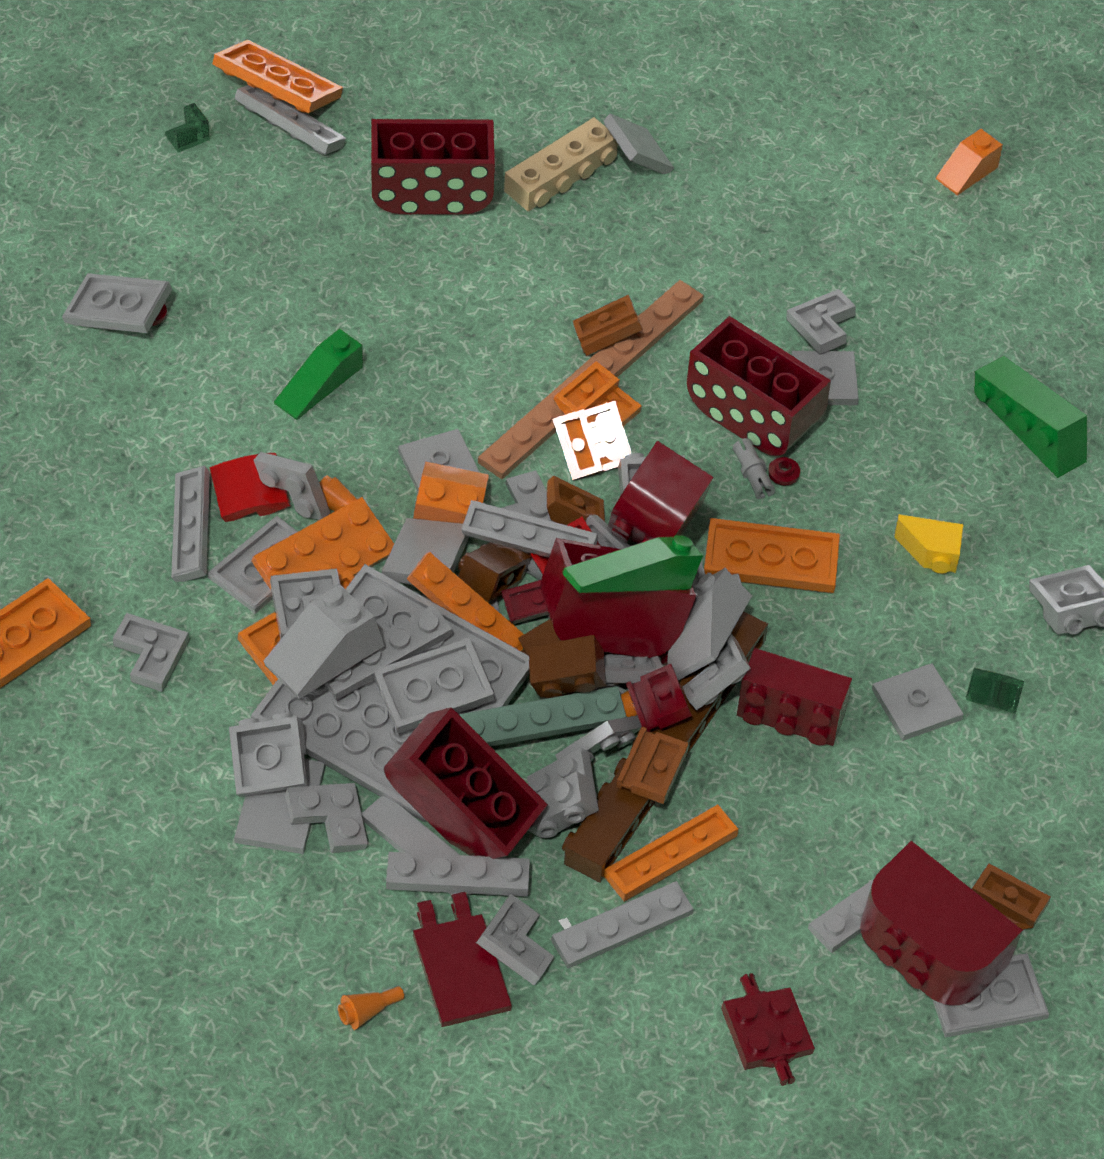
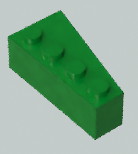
(1034, 414)

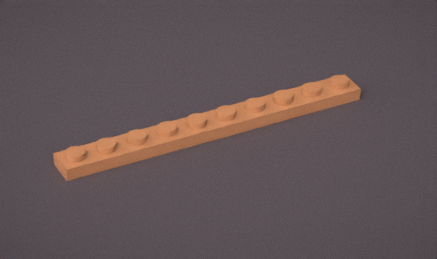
(538, 424)

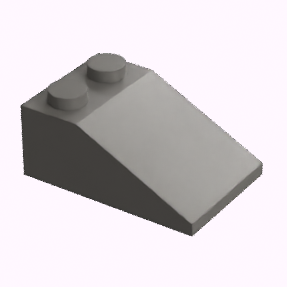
(710, 622)
(324, 642)

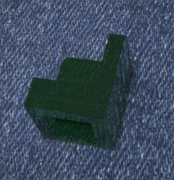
(192, 132)
(994, 690)

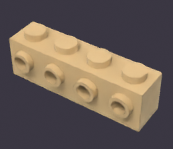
(560, 165)

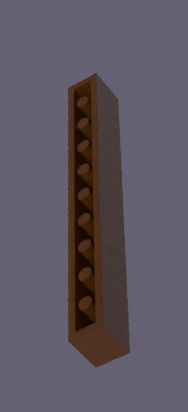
(619, 811)

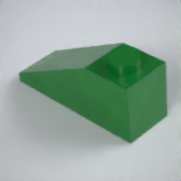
(321, 373)

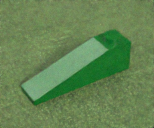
(647, 566)

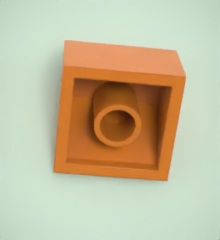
(447, 493)

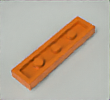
(453, 594)
(670, 852)

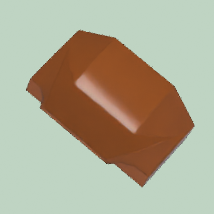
(570, 502)
(1011, 896)

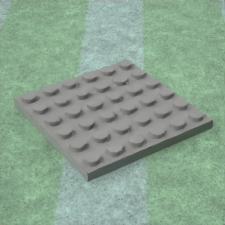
(356, 730)

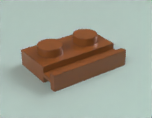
(607, 325)
(652, 765)

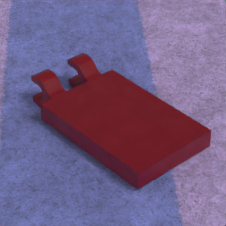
(459, 971)

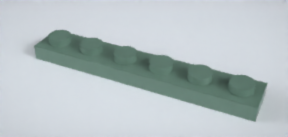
(546, 716)

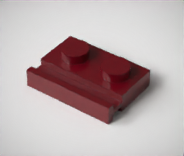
(659, 698)

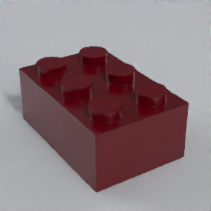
(793, 697)

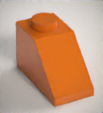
(970, 162)

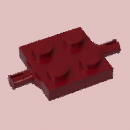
(767, 1028)

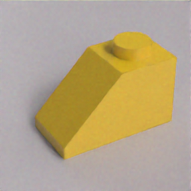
(930, 542)

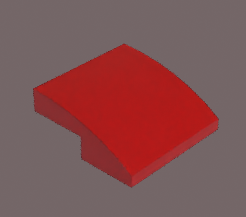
(242, 491)

